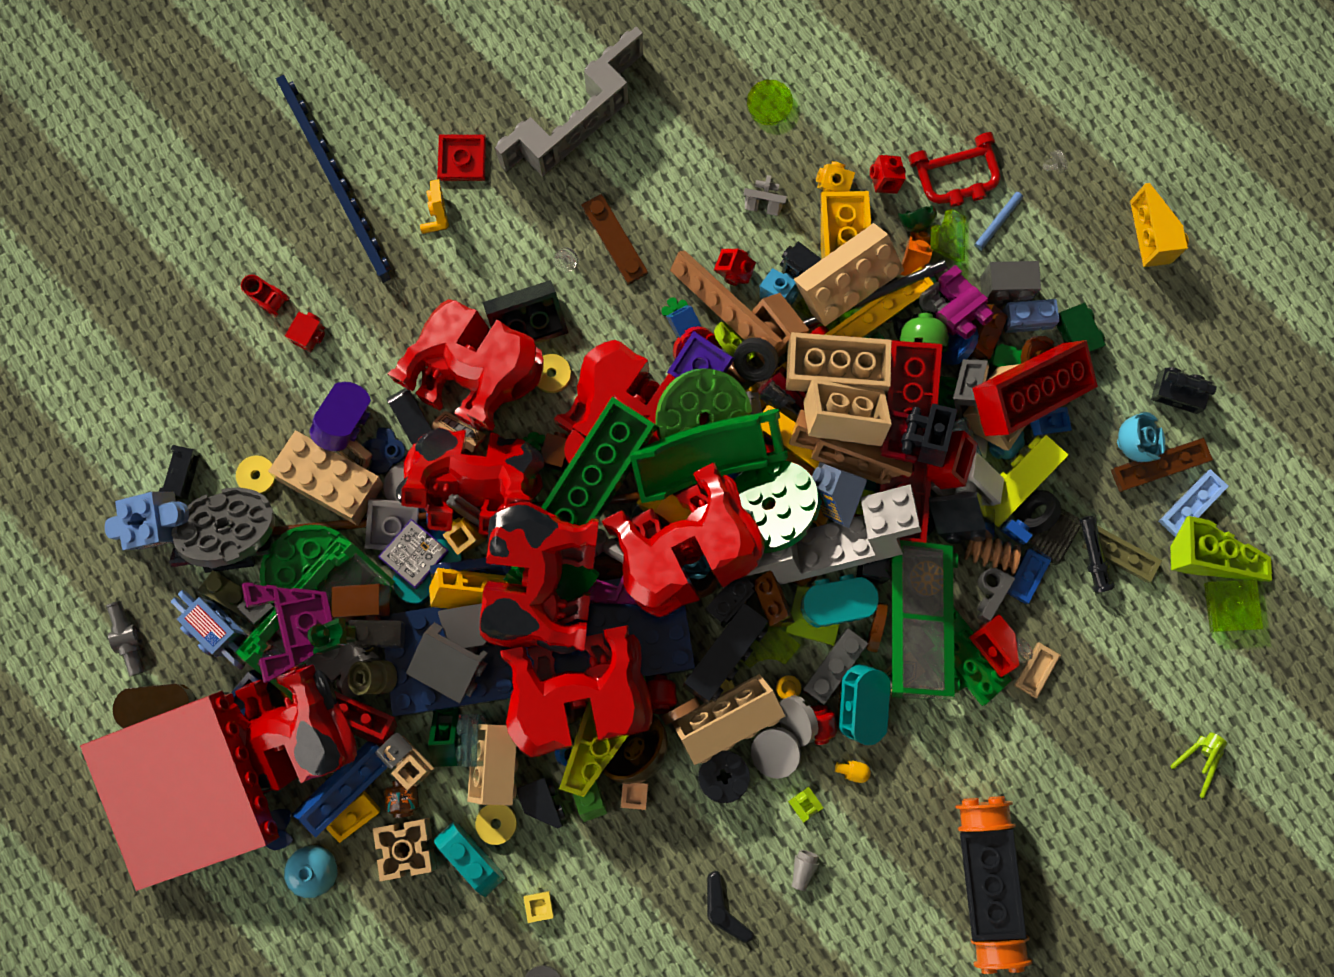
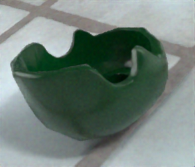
(919, 219)

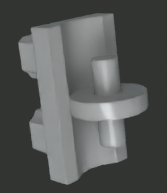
(753, 196)

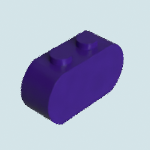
(340, 416)

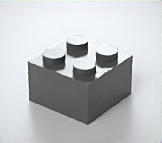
(1010, 282)

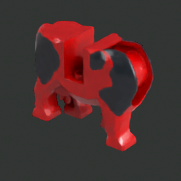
(440, 468)
(533, 612)
(295, 739)

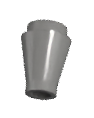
(804, 869)

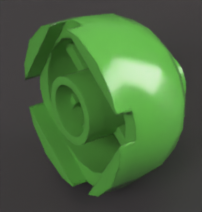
(926, 330)

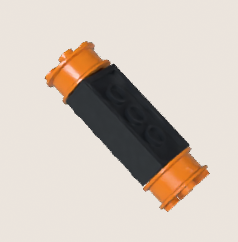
(993, 885)

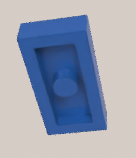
(1052, 423)
(1017, 531)
(1028, 576)

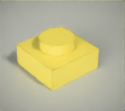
(538, 906)

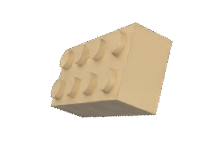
(849, 274)
(838, 360)
(326, 477)
(730, 719)

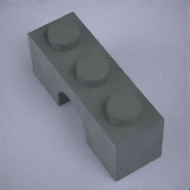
(835, 665)

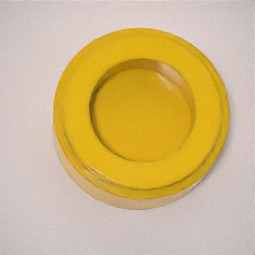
(788, 686)

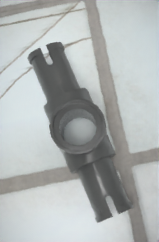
(124, 638)

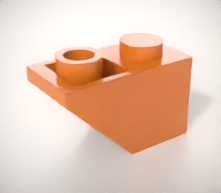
(917, 252)

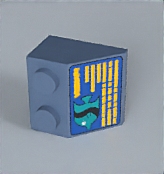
(838, 493)

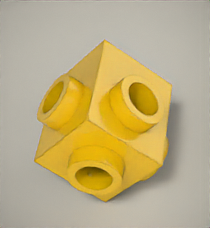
(842, 177)

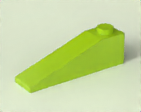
(1211, 552)

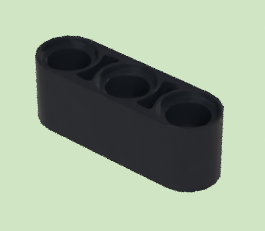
(409, 415)

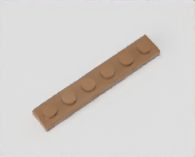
(721, 300)

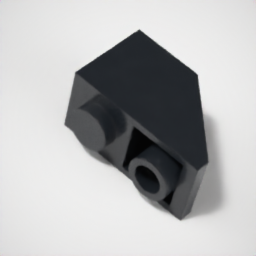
(539, 802)

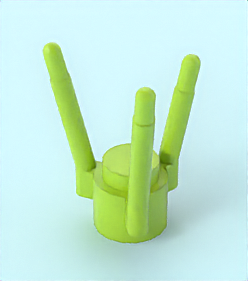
(1213, 748)

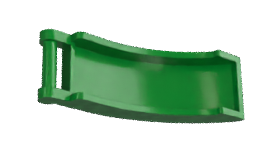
(730, 443)

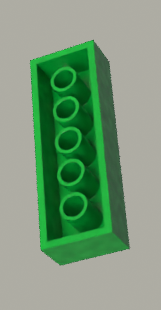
(600, 464)

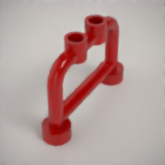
(955, 197)

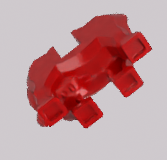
(460, 346)
(608, 373)
(714, 529)
(612, 684)

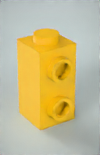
(464, 536)

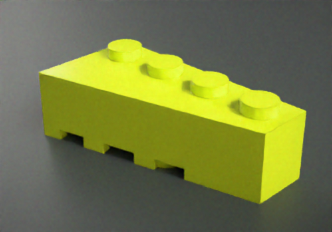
(1027, 475)

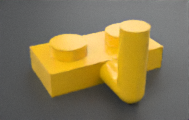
(436, 208)
(353, 817)

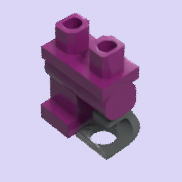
(964, 305)

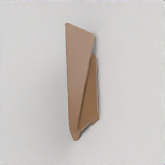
(849, 456)

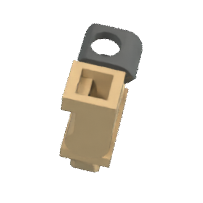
(410, 763)

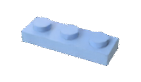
(1194, 501)

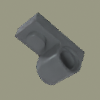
(996, 594)

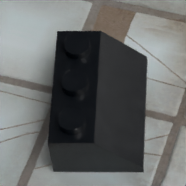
(529, 311)

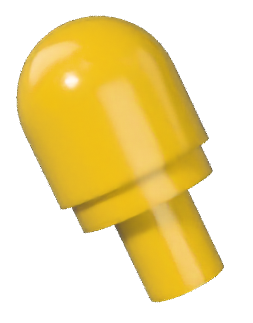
(854, 771)

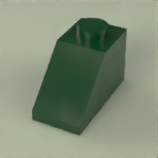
(444, 738)

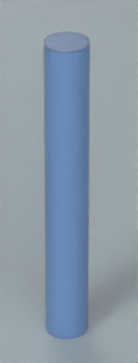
(998, 221)

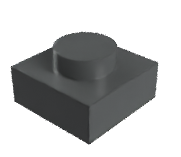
(255, 614)

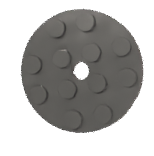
(249, 521)

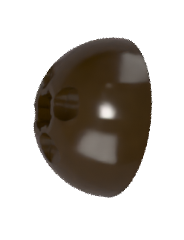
(639, 755)

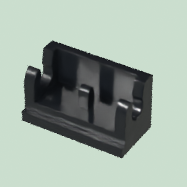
(181, 471)

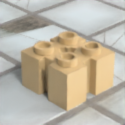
(395, 862)

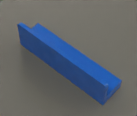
(340, 790)

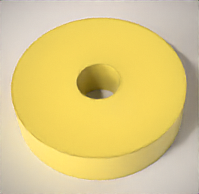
(562, 376)
(245, 473)
(484, 824)

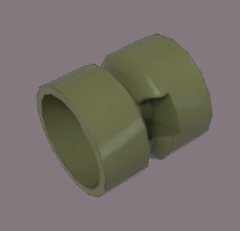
(372, 677)

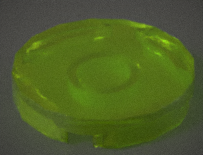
(769, 102)

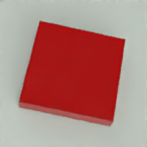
(461, 157)

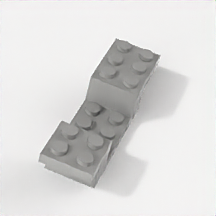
(608, 96)
(836, 547)

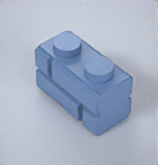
(1031, 315)

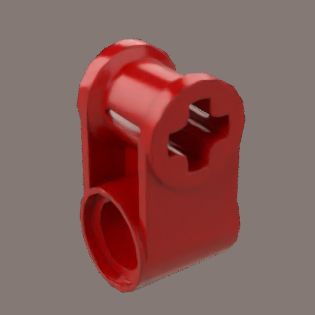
(267, 296)

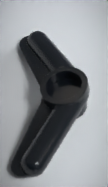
(719, 915)

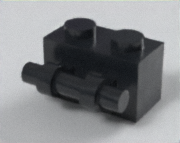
(1182, 390)
(936, 436)

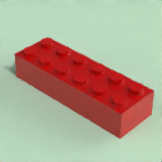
(1034, 388)

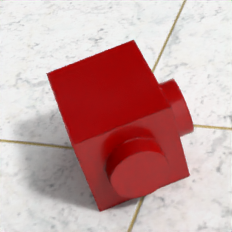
(306, 331)

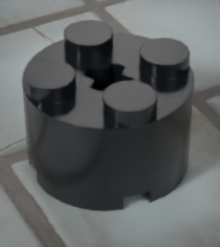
(736, 783)

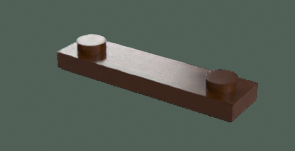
(614, 239)

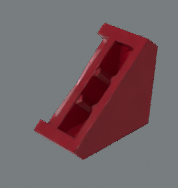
(892, 444)

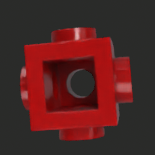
(887, 174)
(735, 266)

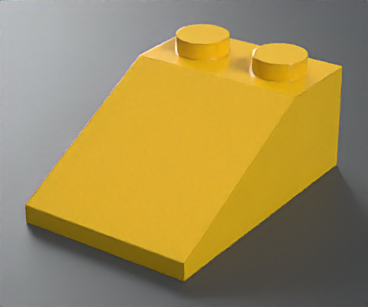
(842, 218)
(1157, 228)

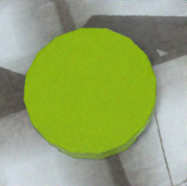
(729, 339)

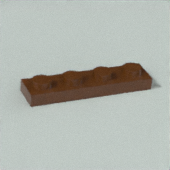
(1170, 463)

